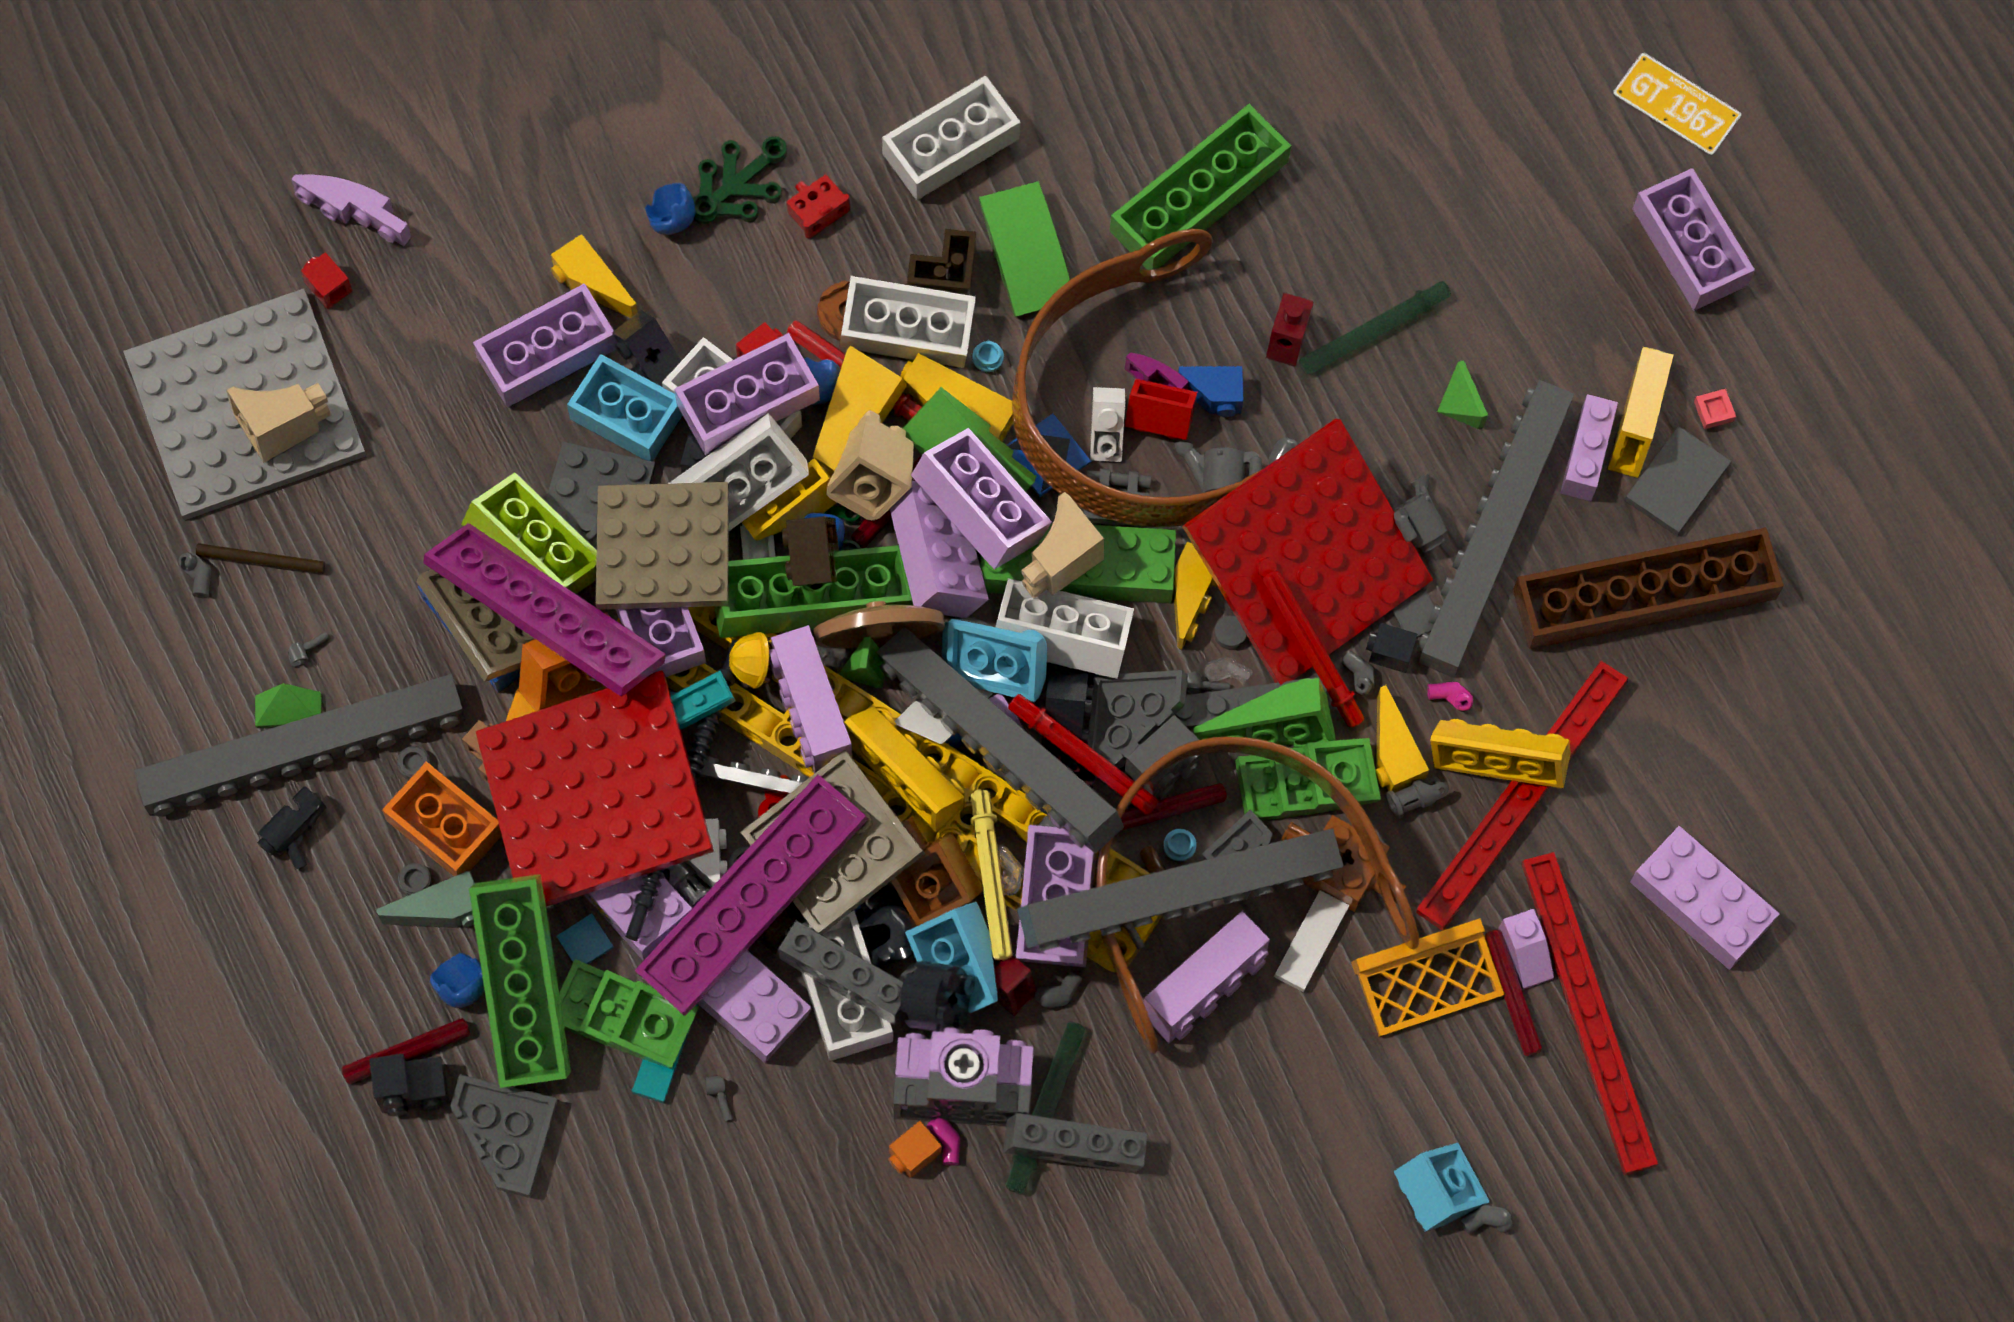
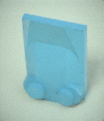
(996, 658)

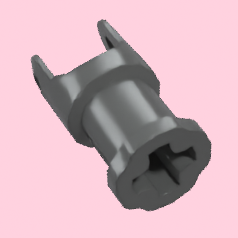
(1417, 795)
(684, 881)

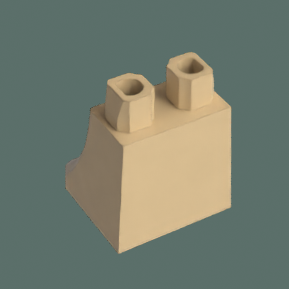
(278, 417)
(873, 468)
(1066, 552)

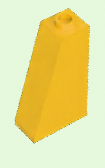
(927, 376)
(859, 388)
(1640, 412)

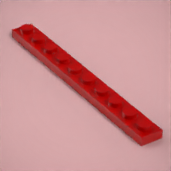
(1516, 803)
(1589, 1014)

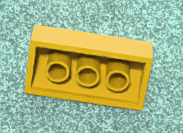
(1500, 753)
(904, 768)

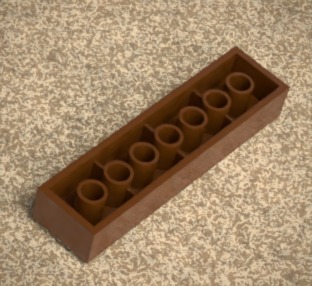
(1647, 588)

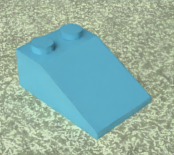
(961, 941)

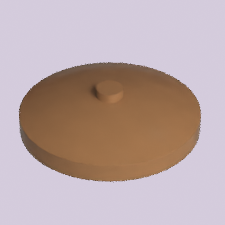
(879, 623)

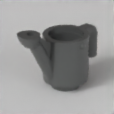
(1218, 465)
(1419, 518)

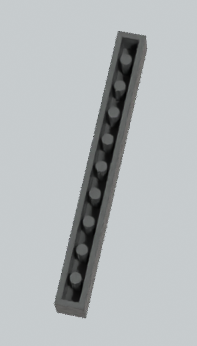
(1496, 528)
(1000, 741)
(299, 745)
(1180, 888)

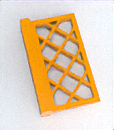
(1428, 947)

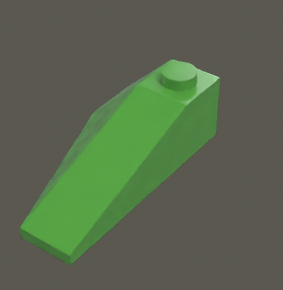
(1285, 716)

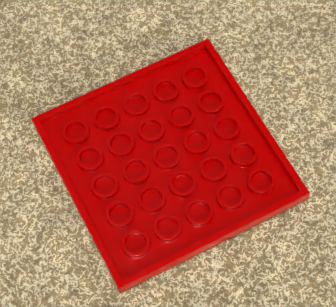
(1327, 534)
(595, 790)

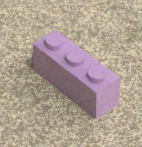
(1589, 448)

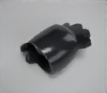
(885, 928)

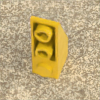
(1190, 593)

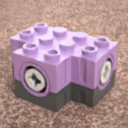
(962, 1077)

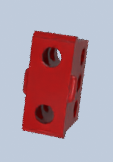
(817, 205)

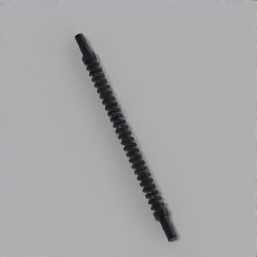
(644, 901)

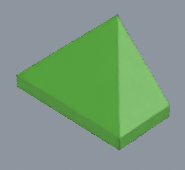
(1462, 399)
(864, 665)
(285, 705)

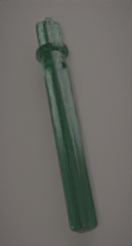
(1419, 303)
(1048, 1099)

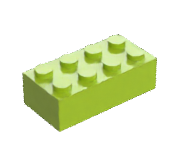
(535, 532)

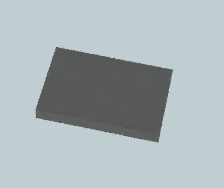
(1677, 480)

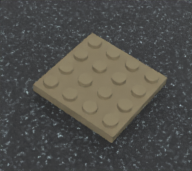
(662, 545)
(483, 634)
(864, 863)

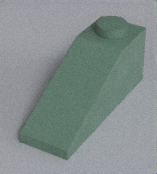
(436, 906)

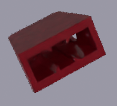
(1289, 324)
(1013, 984)

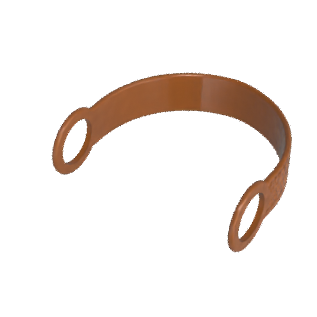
(1059, 474)
(1310, 769)

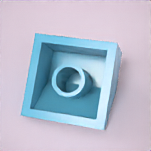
(1440, 1186)

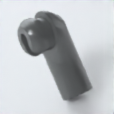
(1363, 673)

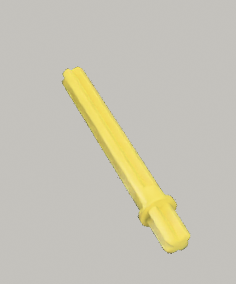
(984, 821)

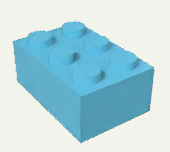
(625, 408)

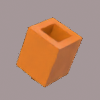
(914, 1150)

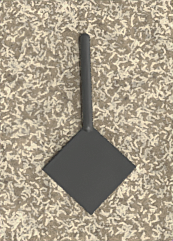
(1415, 613)

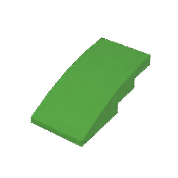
(1024, 246)
(946, 417)
(1282, 792)
(623, 1014)

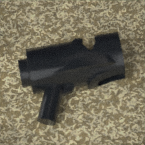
(288, 825)

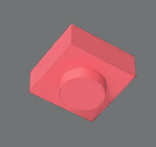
(1714, 409)

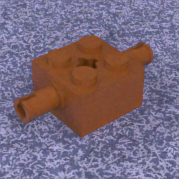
(938, 879)
(1353, 879)

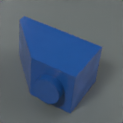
(1217, 388)

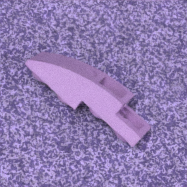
(344, 199)

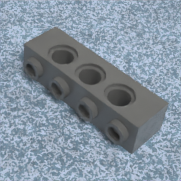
(842, 972)
(1075, 1143)

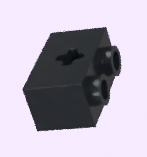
(646, 347)

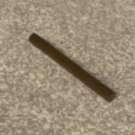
(260, 558)

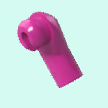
(1453, 693)
(948, 1137)

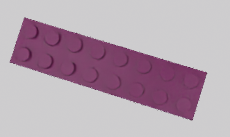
(544, 609)
(751, 895)

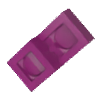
(1154, 371)

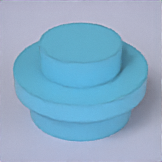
(988, 356)
(1180, 845)

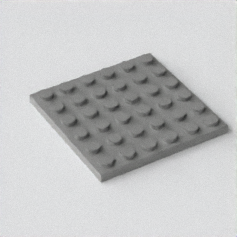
(189, 413)

